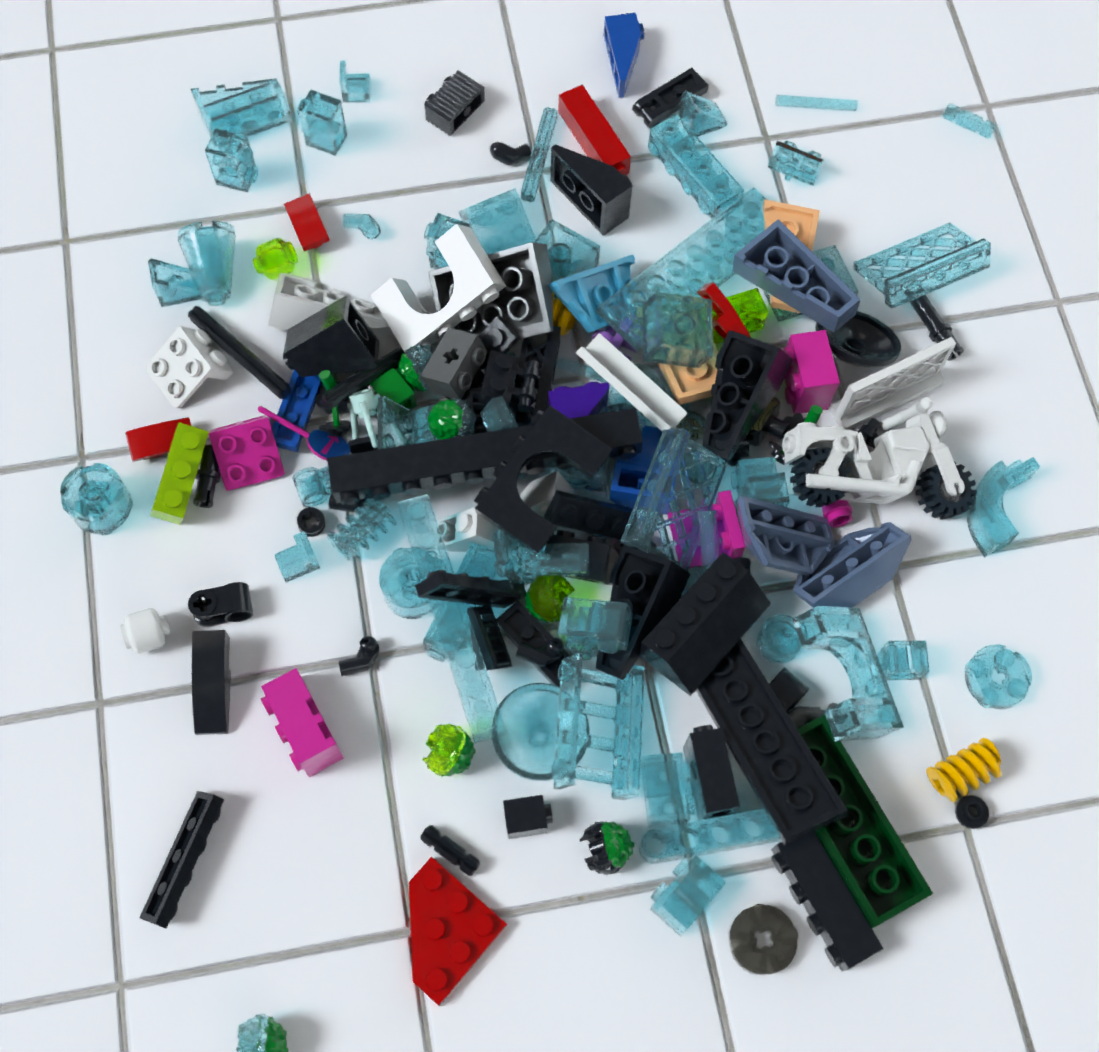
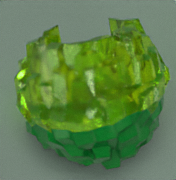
(546, 597)
(450, 750)

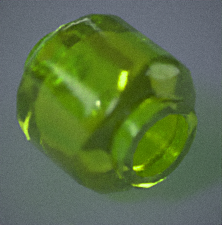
(275, 258)

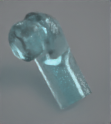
(364, 223)

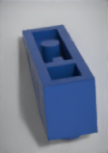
(622, 41)

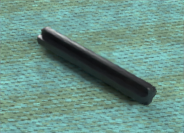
(360, 380)

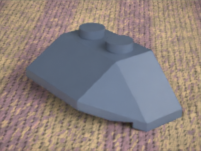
(784, 536)
(855, 567)

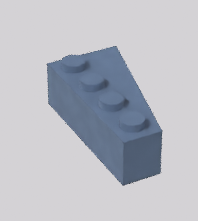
(796, 276)

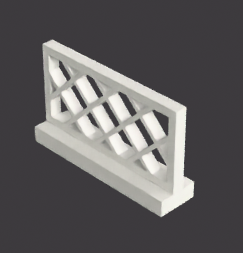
(892, 386)

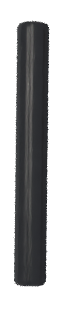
(240, 352)

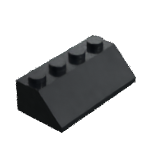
(705, 624)

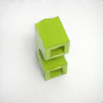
(179, 473)

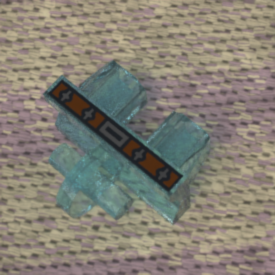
(795, 162)

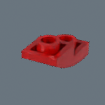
(306, 222)
(152, 440)

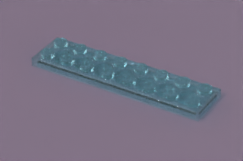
(690, 265)

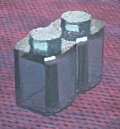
(687, 894)

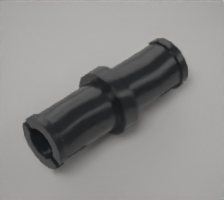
(207, 478)

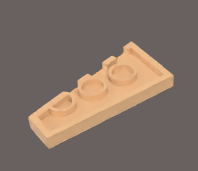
(799, 221)

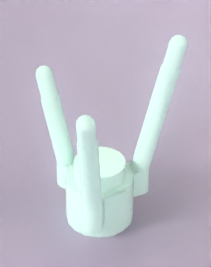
(364, 405)

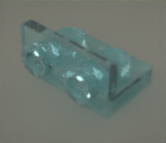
(558, 560)

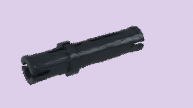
(937, 327)

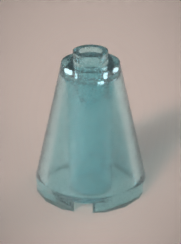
(210, 258)

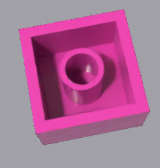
(812, 374)

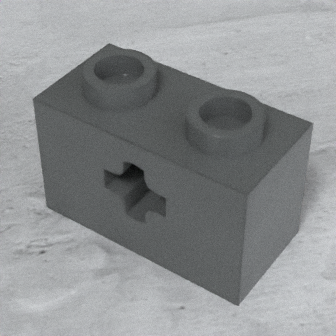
(454, 363)

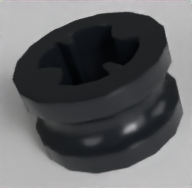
(306, 514)

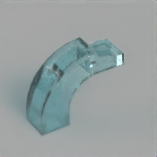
(986, 517)

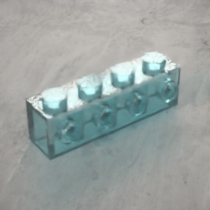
(693, 166)

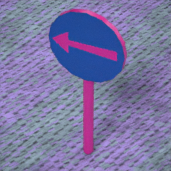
(318, 441)

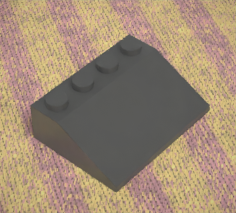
(523, 303)

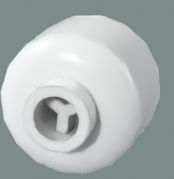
(144, 630)

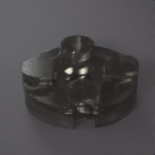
(743, 943)

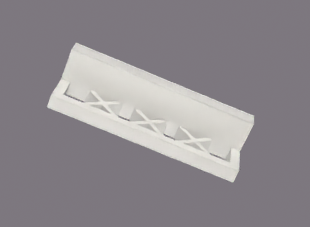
(632, 383)

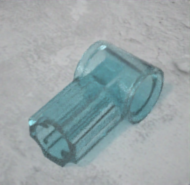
(312, 485)

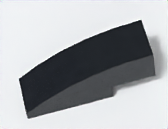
(210, 682)

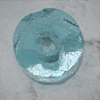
(96, 498)
(393, 579)

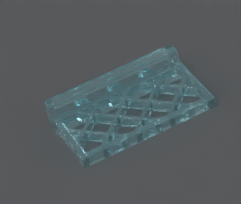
(925, 274)
(659, 489)

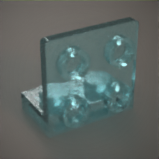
(499, 222)
(400, 425)

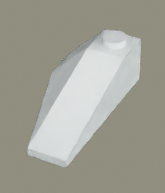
(299, 298)

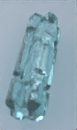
(969, 120)

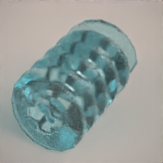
(361, 528)

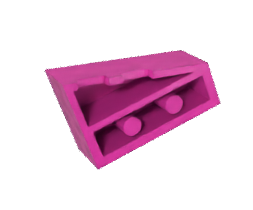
(300, 723)

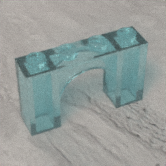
(843, 633)

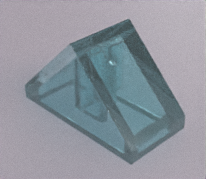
(700, 114)
(172, 283)

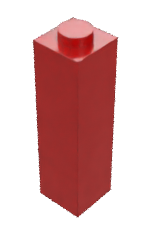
(592, 129)

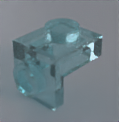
(497, 415)

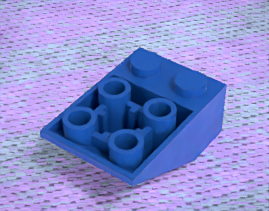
(631, 472)

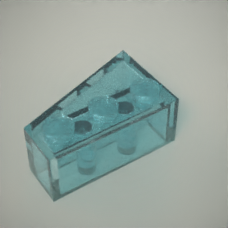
(243, 109)

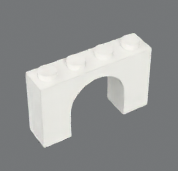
(474, 285)

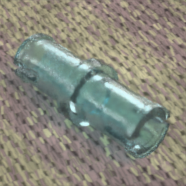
(709, 538)

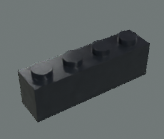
(827, 901)

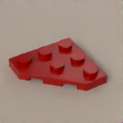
(447, 930)

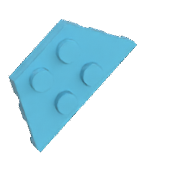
(590, 288)

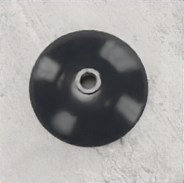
(864, 342)

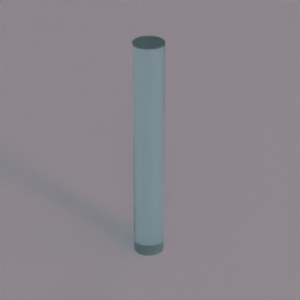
(816, 102)

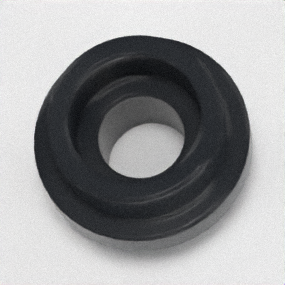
(965, 818)

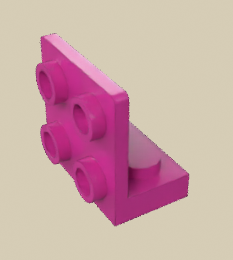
(246, 452)
(728, 529)

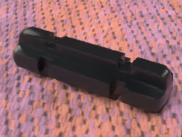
(450, 850)

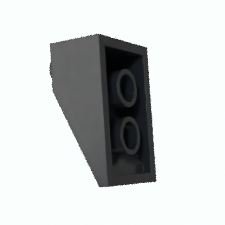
(592, 187)

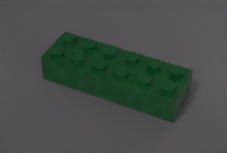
(864, 842)

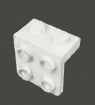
(185, 364)

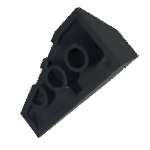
(744, 386)
(651, 590)

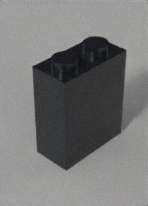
(710, 773)

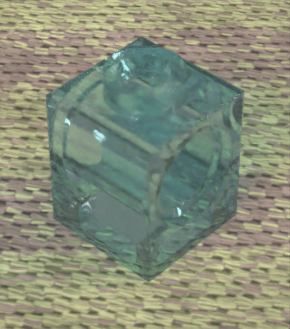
(904, 660)

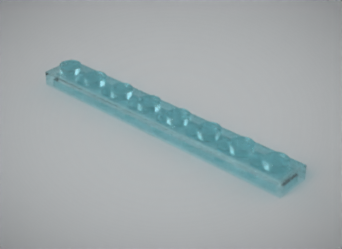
(453, 623)

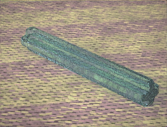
(539, 154)

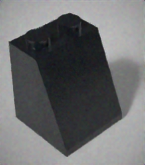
(331, 341)

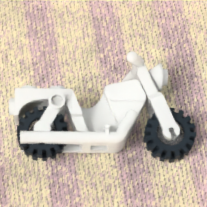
(847, 471)

